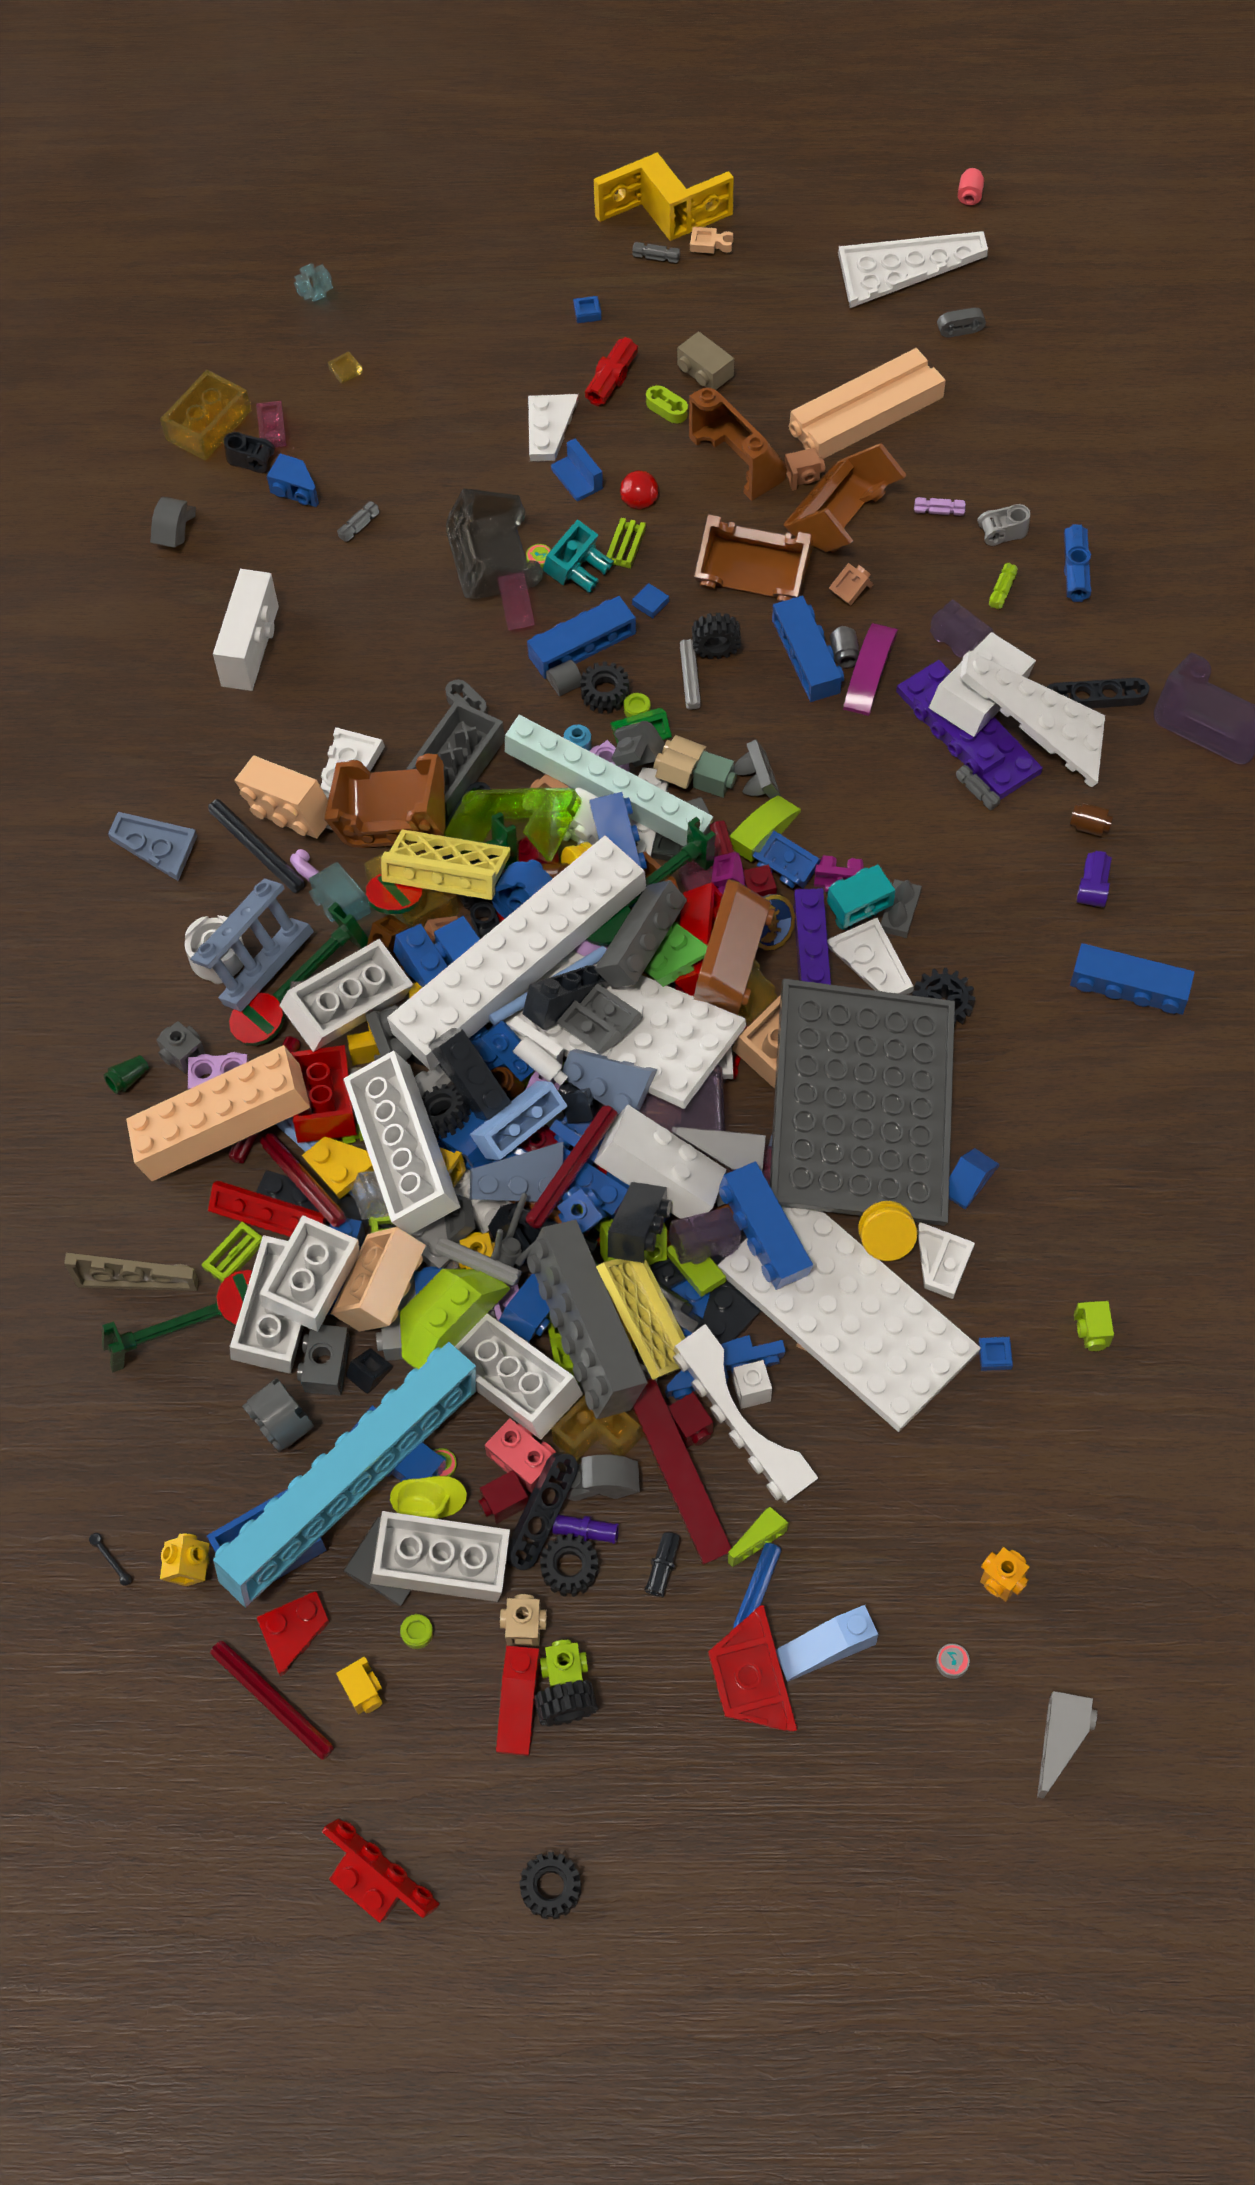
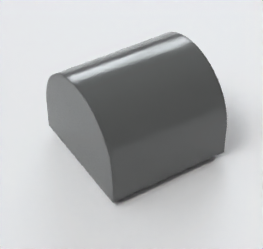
(564, 677)

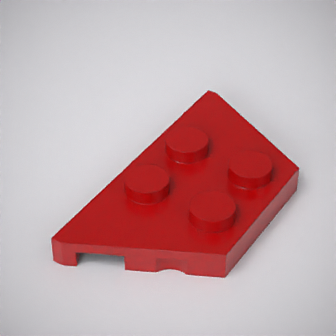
(751, 1676)

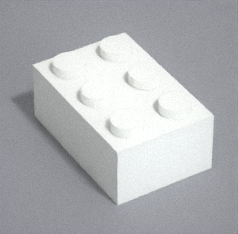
(309, 1273)

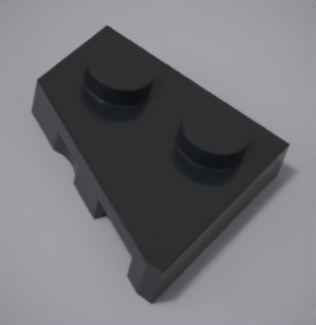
(728, 1313)

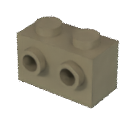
(705, 361)

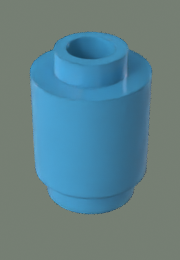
(579, 735)

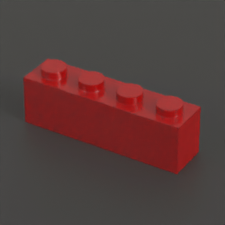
(698, 919)

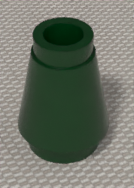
(125, 1074)

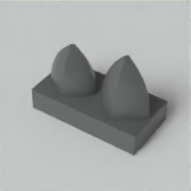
(757, 761)
(899, 916)
(383, 1035)

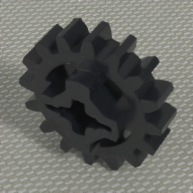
(950, 988)

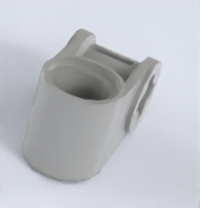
(1006, 525)

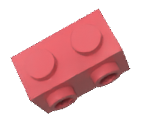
(518, 1451)

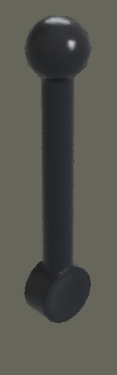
(96, 1540)

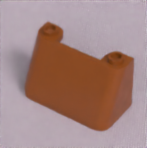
(718, 421)
(752, 560)
(376, 806)

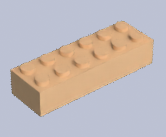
(217, 1113)

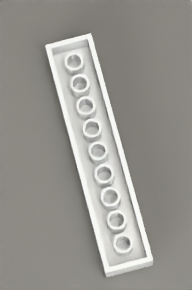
(520, 949)

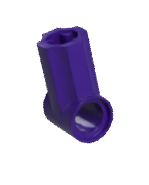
(1094, 886)

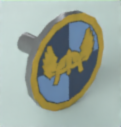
(781, 924)

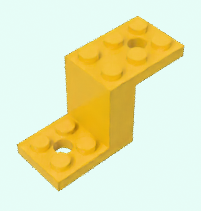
(663, 196)

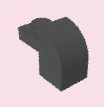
(170, 521)
(637, 744)
(605, 1475)

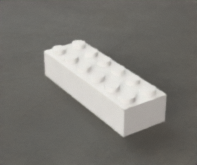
(401, 1143)

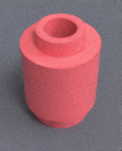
(971, 187)

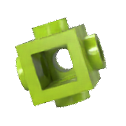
(563, 1653)

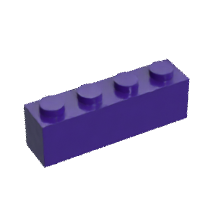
(811, 936)

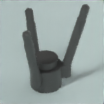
(509, 1249)

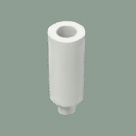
(540, 1060)

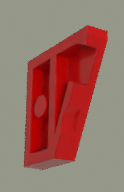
(291, 1629)

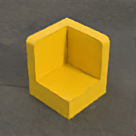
(362, 1047)

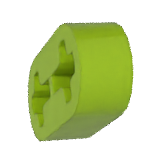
(669, 402)

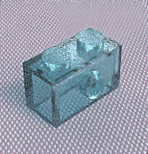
(336, 885)

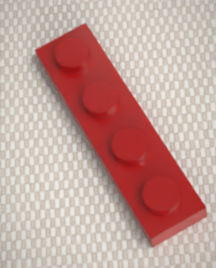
(258, 1209)

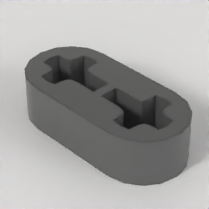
(961, 322)
(470, 696)

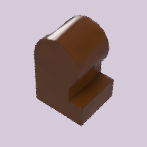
(386, 930)

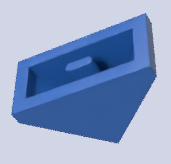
(970, 1177)

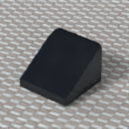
(579, 1106)
(368, 1370)

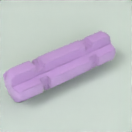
(939, 506)

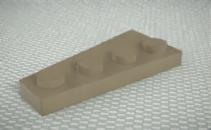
(115, 1273)

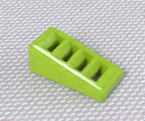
(764, 1530)

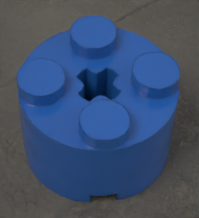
(518, 884)

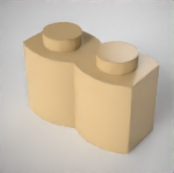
(678, 761)

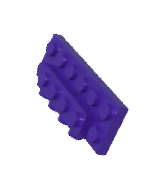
(990, 754)

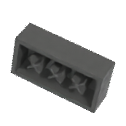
(466, 744)

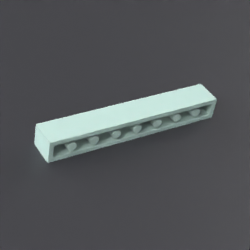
(587, 771)

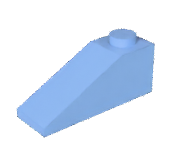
(827, 1643)

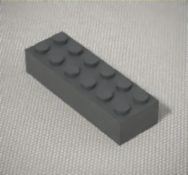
(586, 1320)

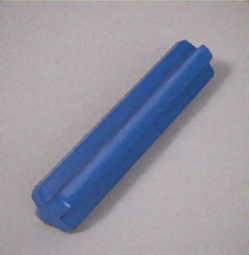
(759, 1581)

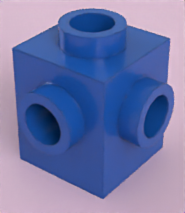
(590, 1202)

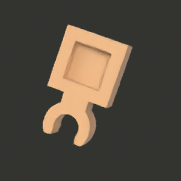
(707, 240)

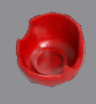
(639, 489)

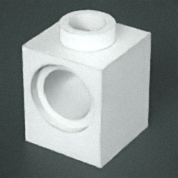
(752, 1384)

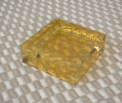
(345, 367)

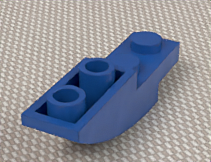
(736, 1353)

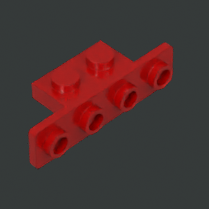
(372, 1878)

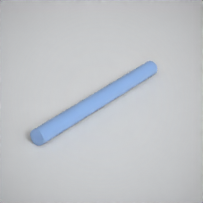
(517, 1004)

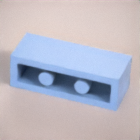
(518, 1120)

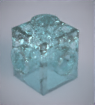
(320, 278)

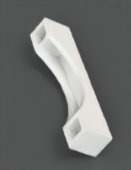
(782, 1467)

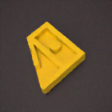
(337, 1164)

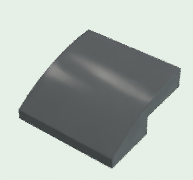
(600, 1019)
(361, 1567)

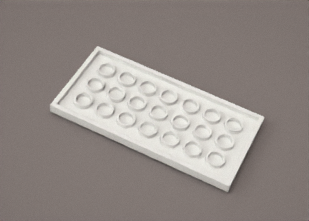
(675, 1035)
(858, 1319)

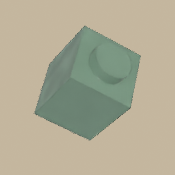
(714, 774)

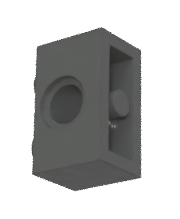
(329, 1376)

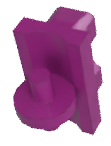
(827, 872)

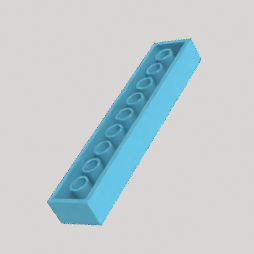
(344, 1474)

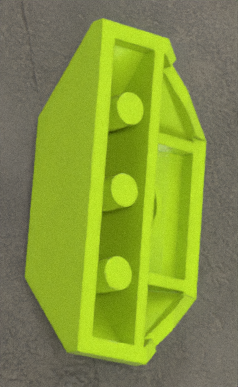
(446, 1311)

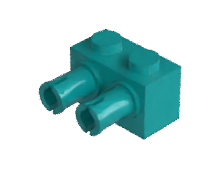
(571, 551)
(860, 896)

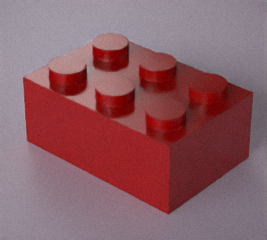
(329, 1101)

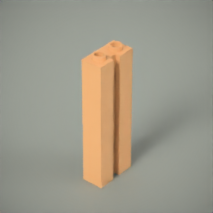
(867, 404)

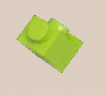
(1094, 1324)

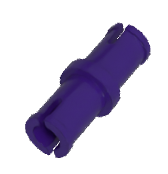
(586, 1528)

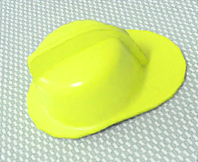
(428, 1496)

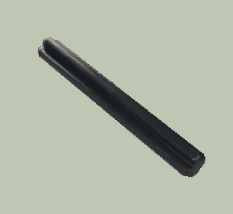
(256, 846)

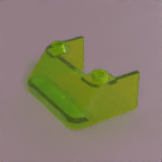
(548, 809)

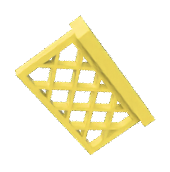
(448, 875)
(636, 1295)

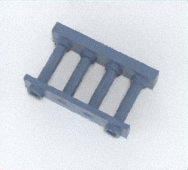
(268, 961)

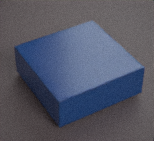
(587, 309)
(650, 600)
(995, 1353)

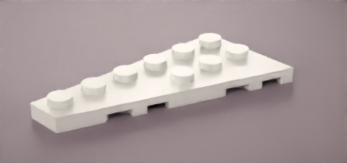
(889, 266)
(1045, 715)

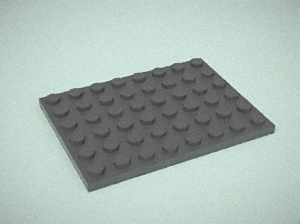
(862, 1100)

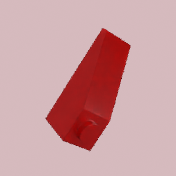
(517, 1700)

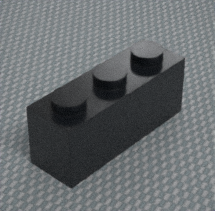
(469, 1073)
(638, 1222)

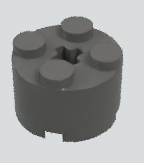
(278, 1415)

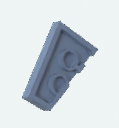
(154, 841)
(609, 1080)
(517, 1175)

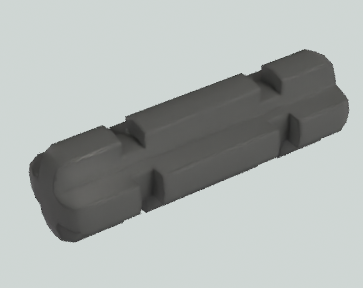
(656, 252)
(358, 521)
(978, 787)

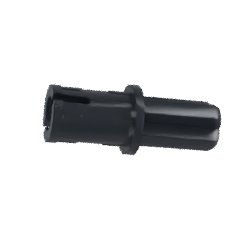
(663, 1564)

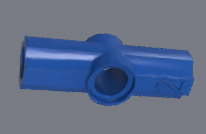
(1077, 563)

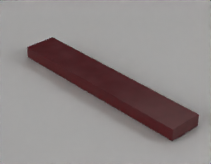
(680, 1474)

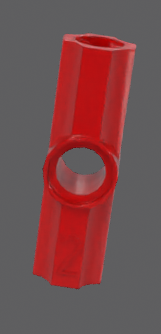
(611, 371)

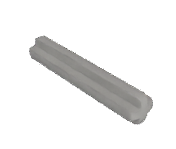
(690, 674)
(478, 1261)

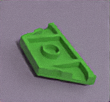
(675, 955)

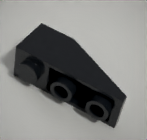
(553, 996)

